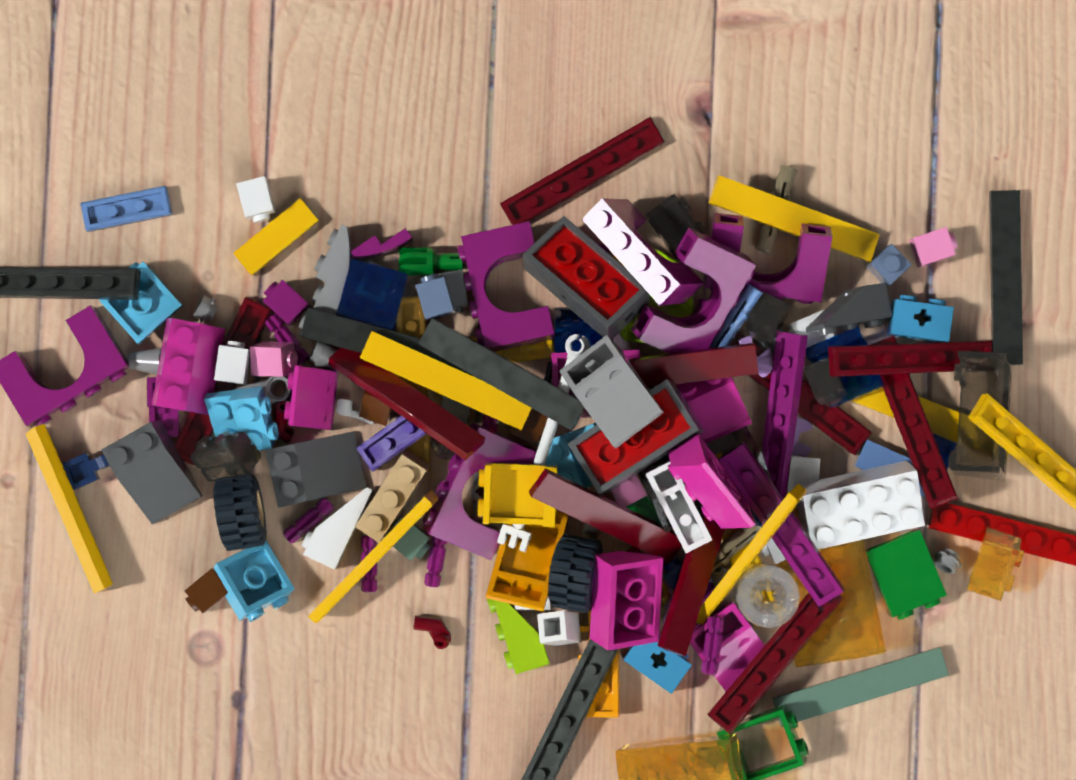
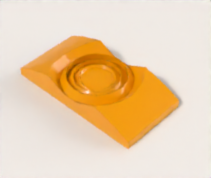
(524, 576)

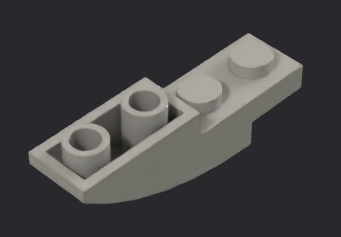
(333, 271)

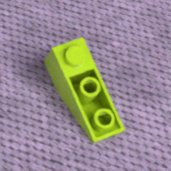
(521, 637)

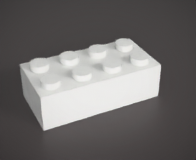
(861, 505)

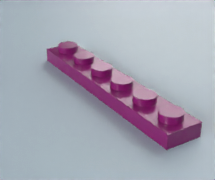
(783, 406)
(791, 536)

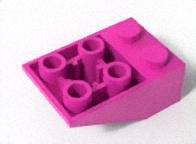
(312, 398)
(738, 644)

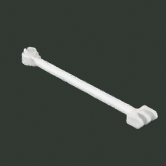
(517, 530)

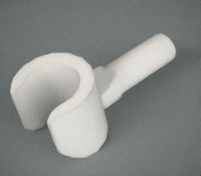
(344, 408)

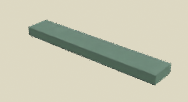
(864, 685)

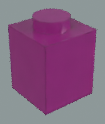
(285, 302)

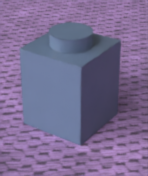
(888, 265)
(435, 297)

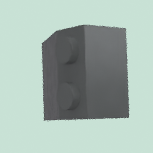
(316, 469)
(152, 471)

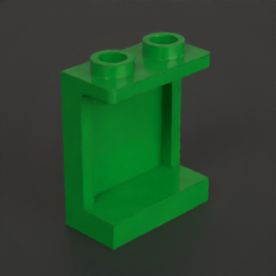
(905, 574)

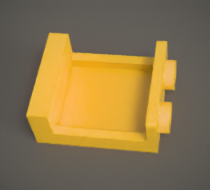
(508, 496)

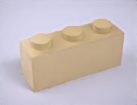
(392, 495)

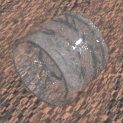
(768, 577)

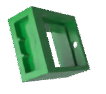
(798, 745)

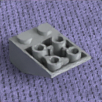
(611, 391)

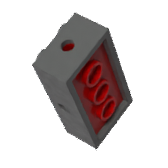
(586, 278)
(611, 466)

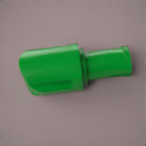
(426, 261)

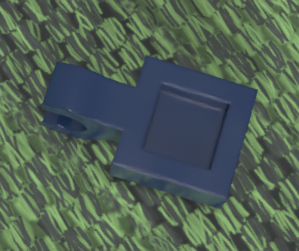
(83, 469)

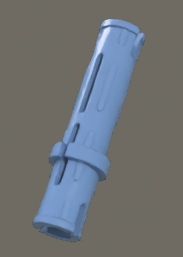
(750, 295)

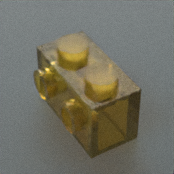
(995, 564)

